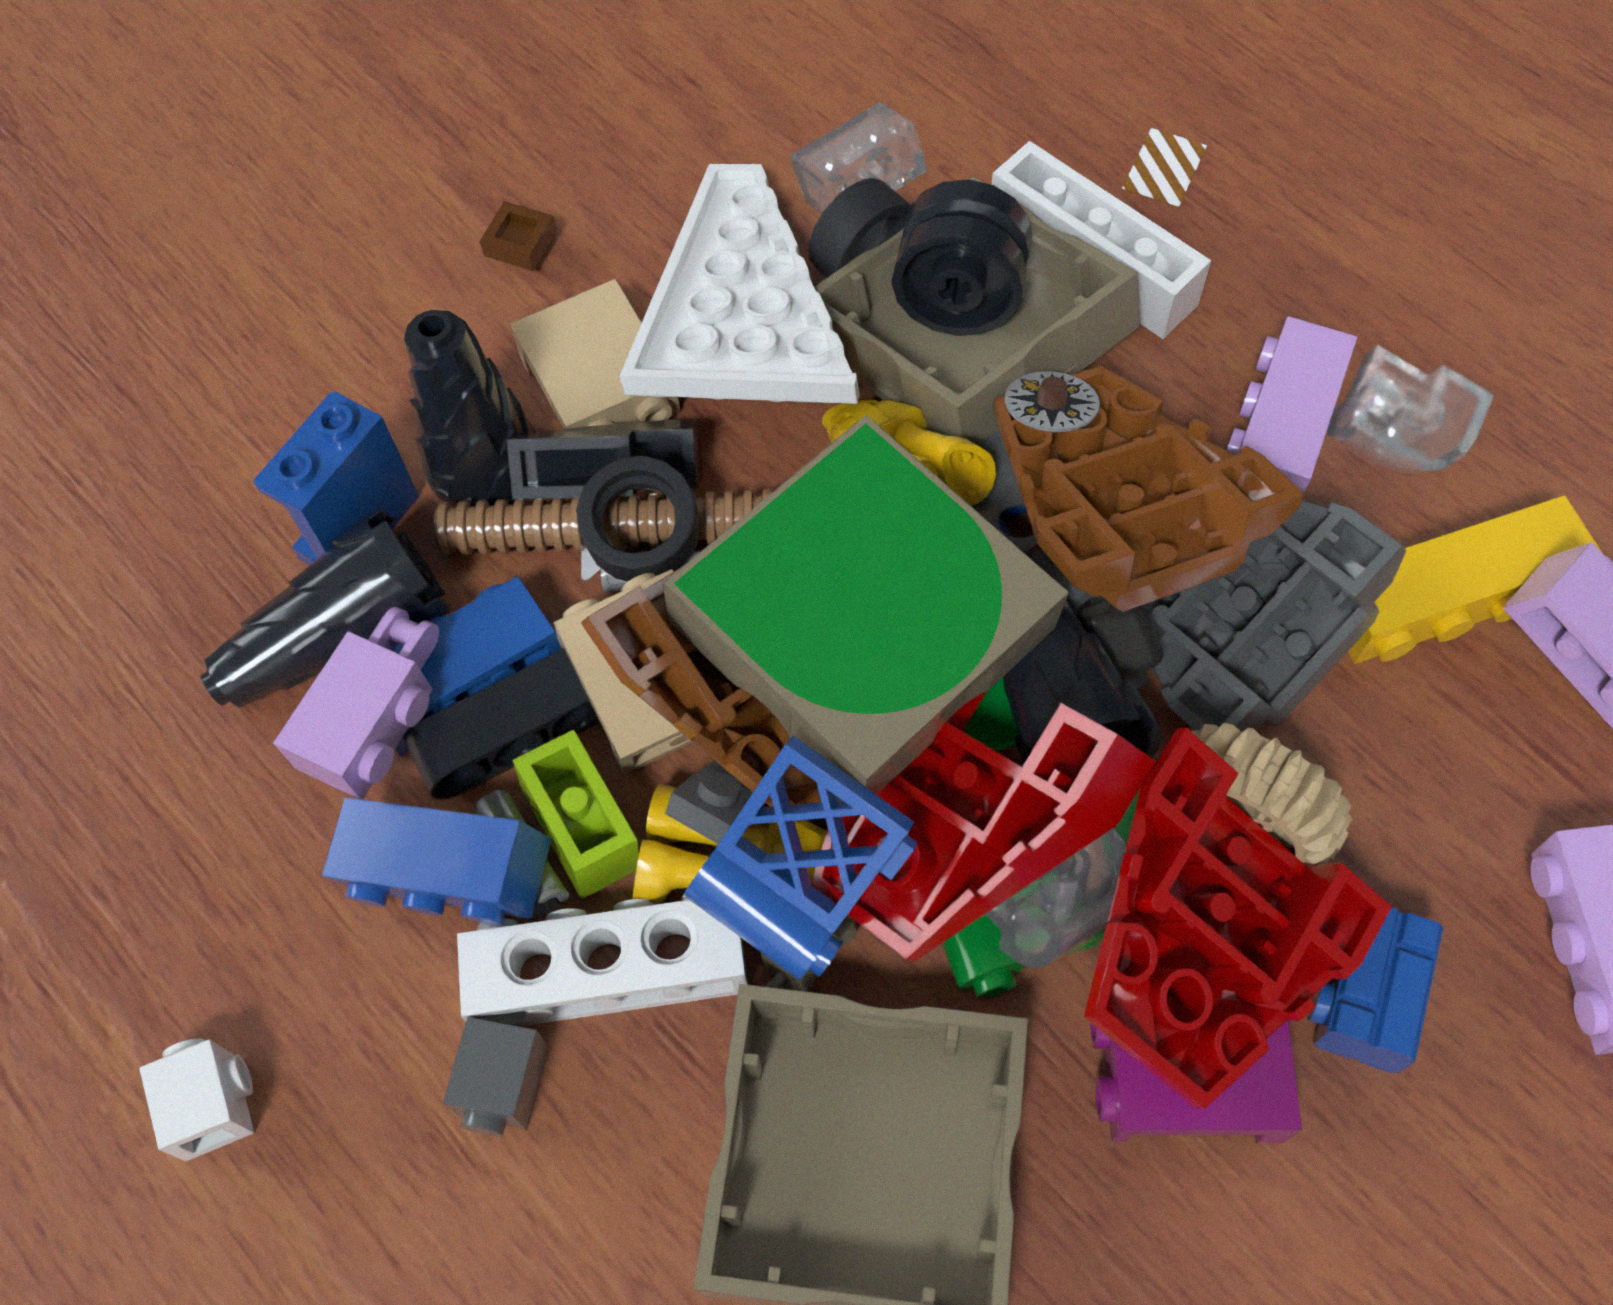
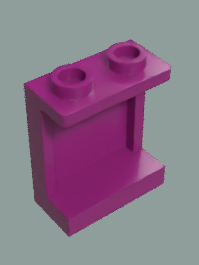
(1256, 1104)

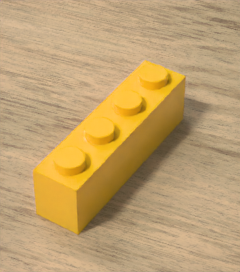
(1466, 577)

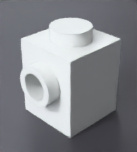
(197, 1098)

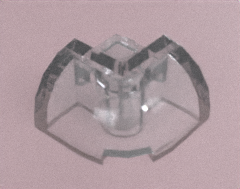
(1409, 417)
(1062, 905)

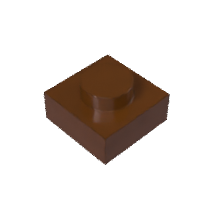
(518, 236)

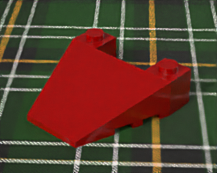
(987, 824)

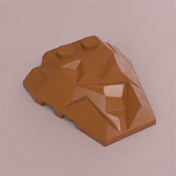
(1140, 500)
(691, 691)

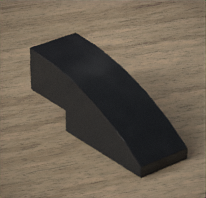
(566, 459)

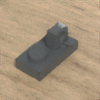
(709, 801)

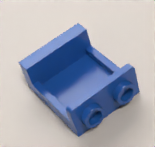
(336, 473)

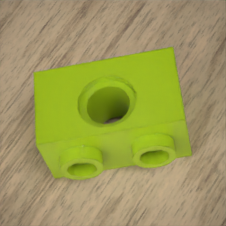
(577, 814)

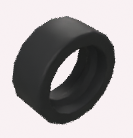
(856, 223)
(615, 480)

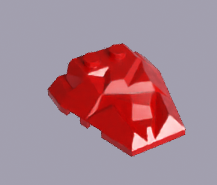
(1217, 930)

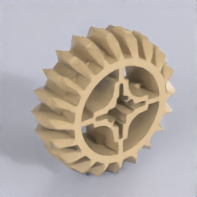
(1283, 792)

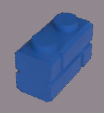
(1384, 1002)

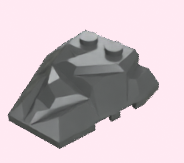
(1278, 623)

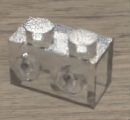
(869, 145)

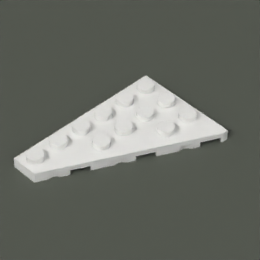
(738, 307)

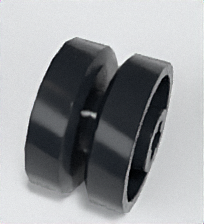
(962, 258)

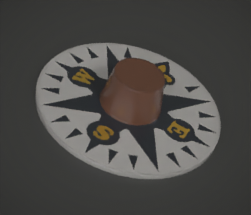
(1052, 401)

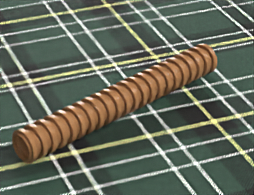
(557, 525)

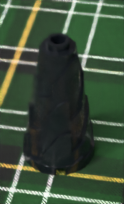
(460, 411)
(336, 594)
(1077, 672)

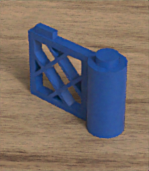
(778, 906)

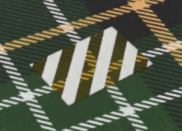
(1164, 167)

